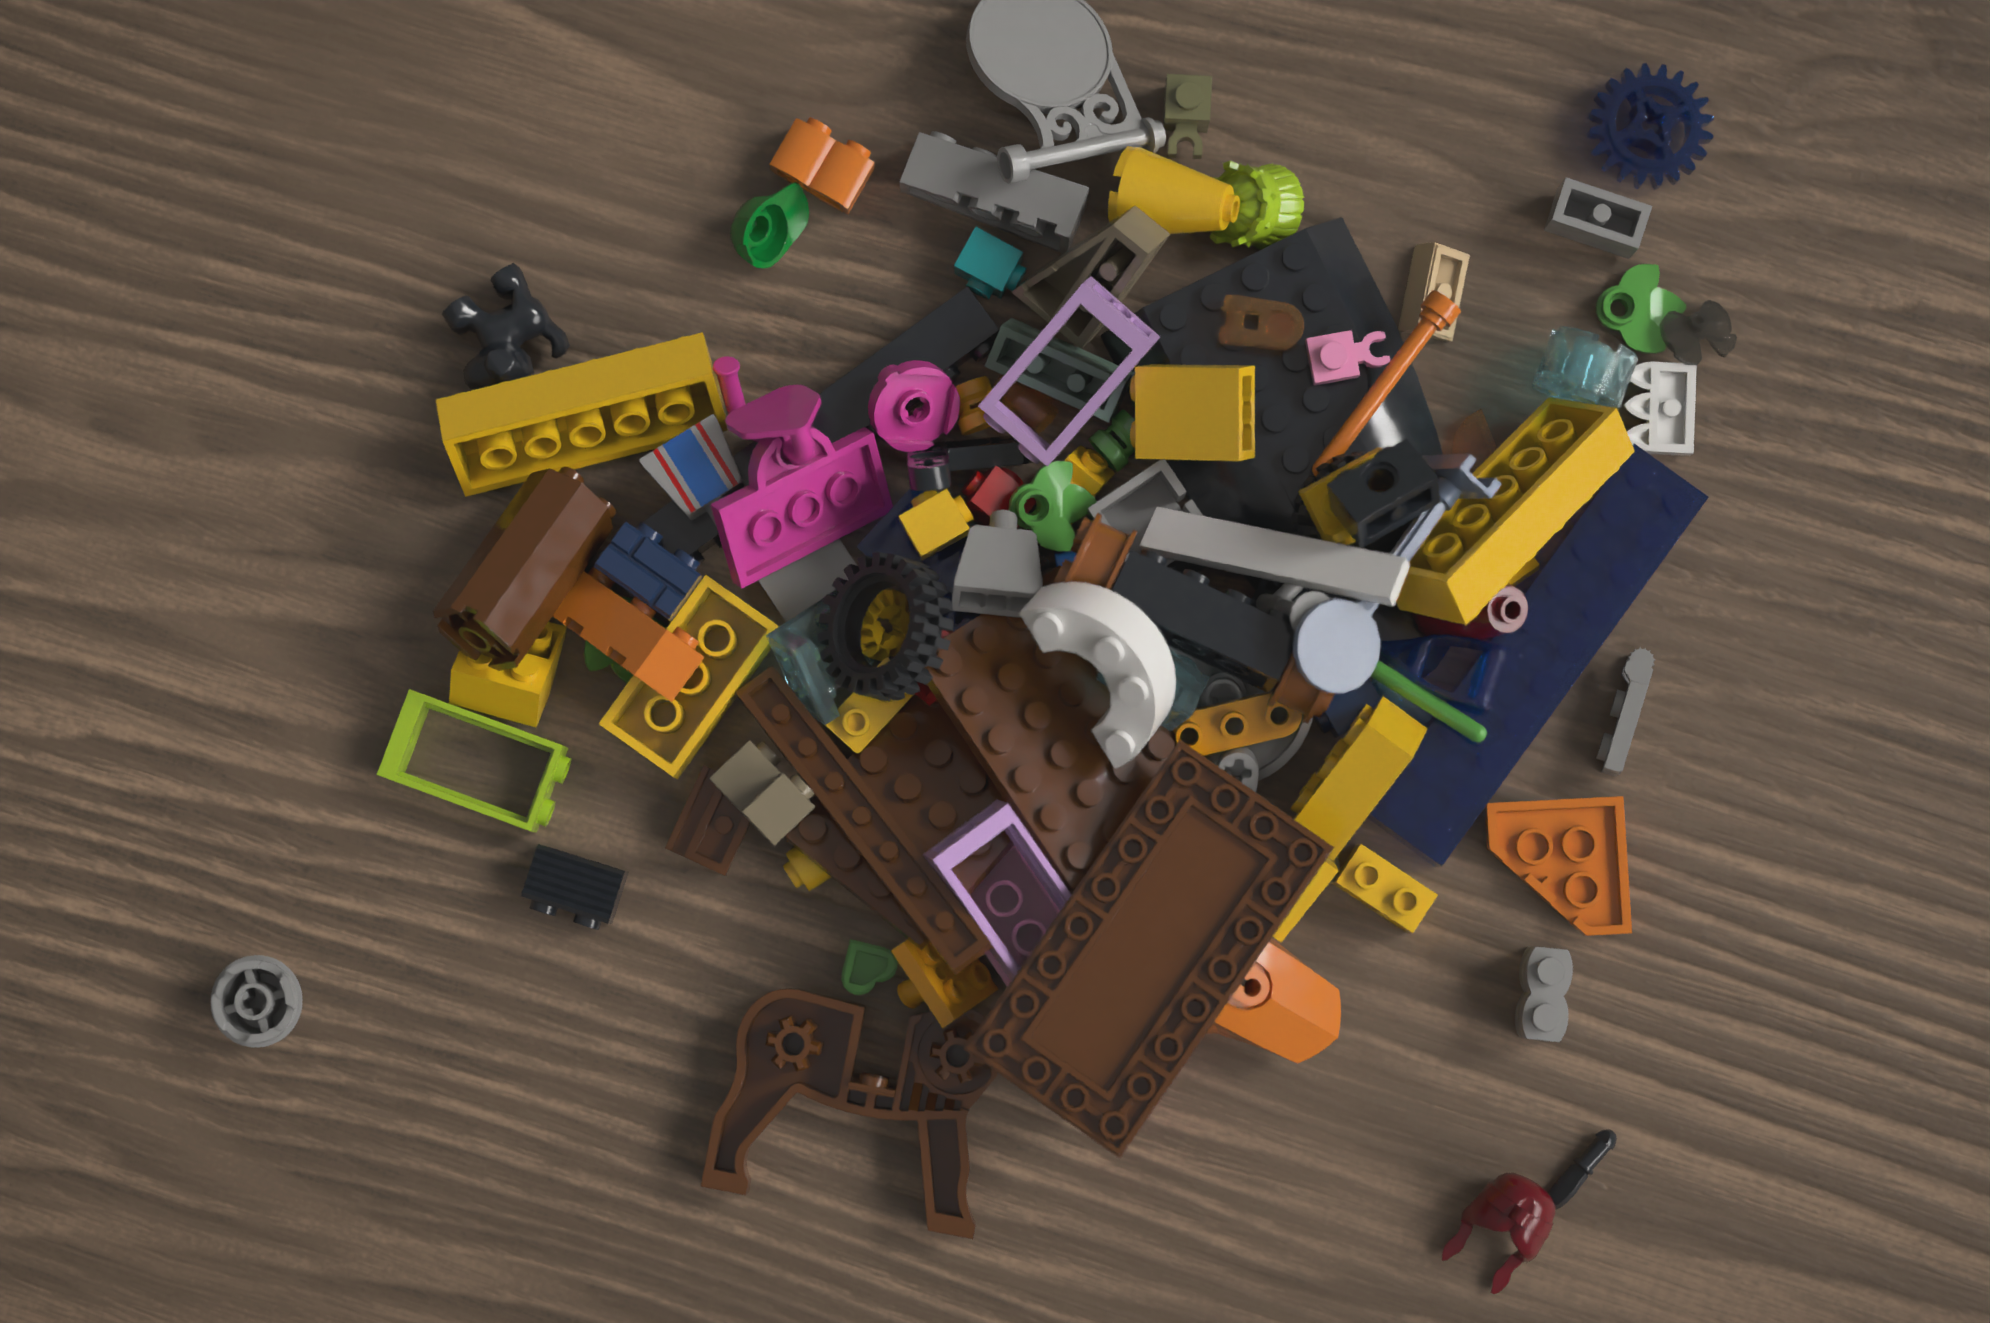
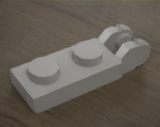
(1626, 709)

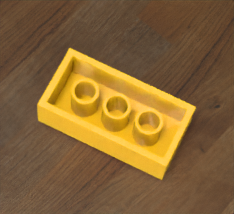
(732, 647)

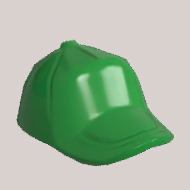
(769, 225)

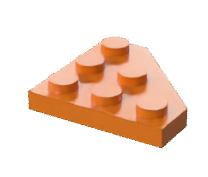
(1568, 856)

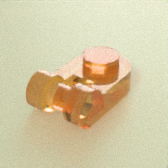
(1278, 323)

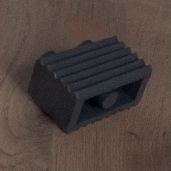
(574, 885)

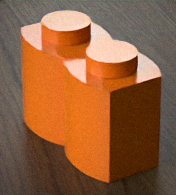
(822, 164)

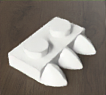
(1665, 407)

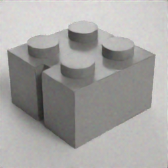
(1136, 500)

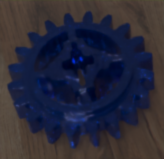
(1655, 144)

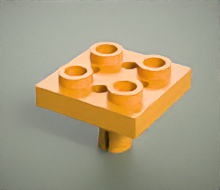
(937, 985)

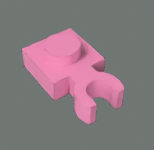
(1337, 357)

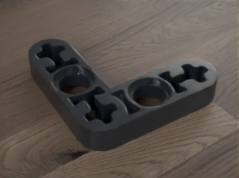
(932, 467)

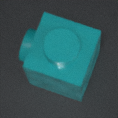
(989, 265)

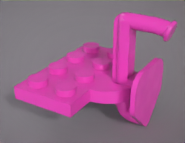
(798, 500)

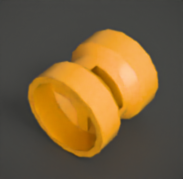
(971, 395)

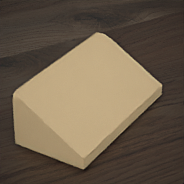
(1435, 269)

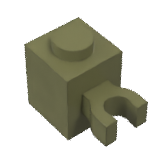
(1187, 110)

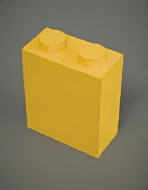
(1193, 412)

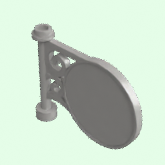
(1051, 63)

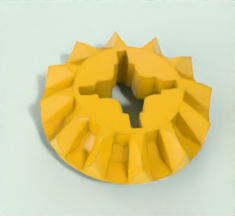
(874, 641)

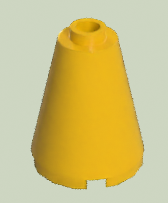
(1171, 193)

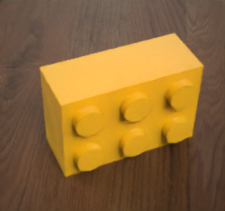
(1358, 773)

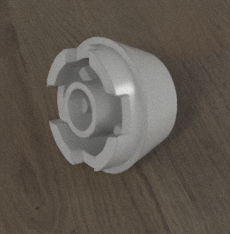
(256, 1001)

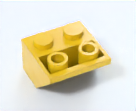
(510, 693)

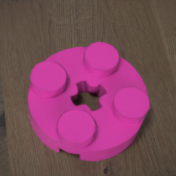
(896, 388)

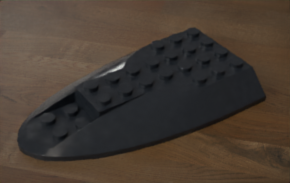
(1294, 420)

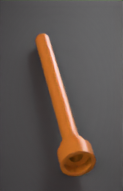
(1436, 314)

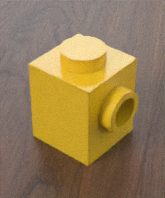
(936, 522)

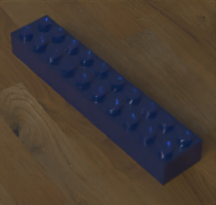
(1569, 616)

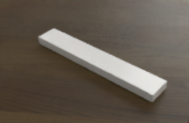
(1276, 556)

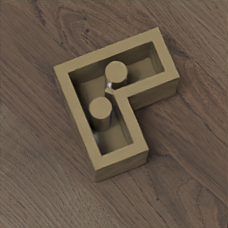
(762, 792)

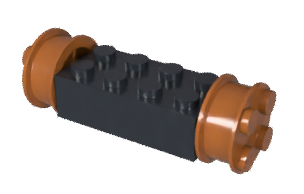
(1196, 617)

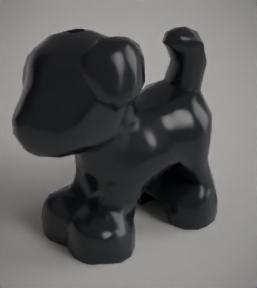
(504, 331)

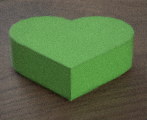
(867, 965)

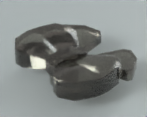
(1684, 332)

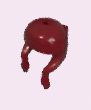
(1509, 1205)

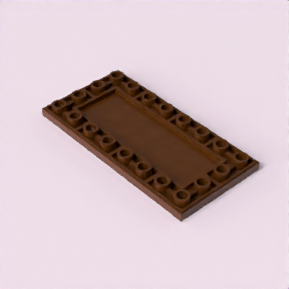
(1149, 949)

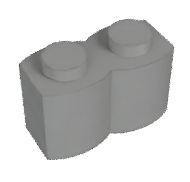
(1545, 979)

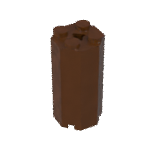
(524, 567)

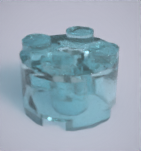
(1584, 369)

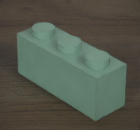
(1058, 370)

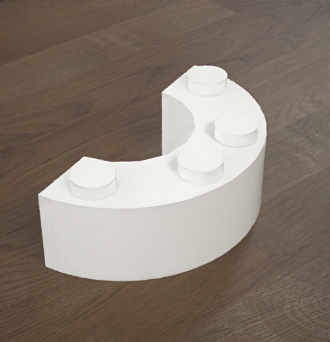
(1124, 650)

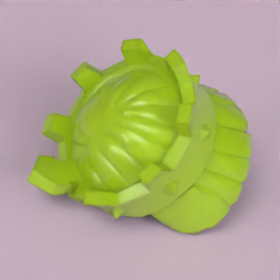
(1268, 205)

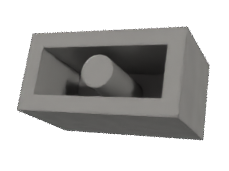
(1598, 218)

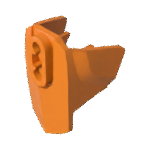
(1282, 1007)

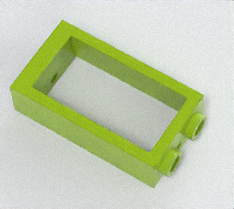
(405, 738)

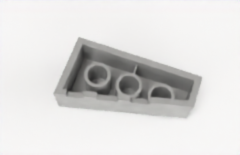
(970, 184)

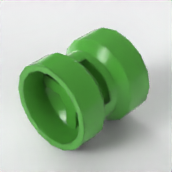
(1108, 447)

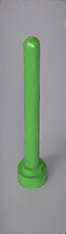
(1429, 702)

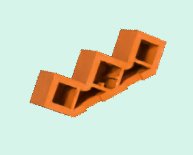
(629, 634)

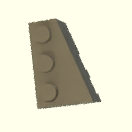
(1111, 255)

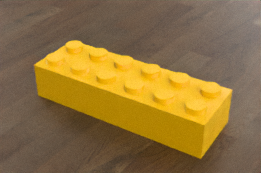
(579, 413)
(1545, 477)

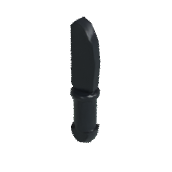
(1577, 1173)

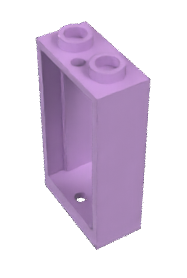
(1113, 316)
(972, 836)

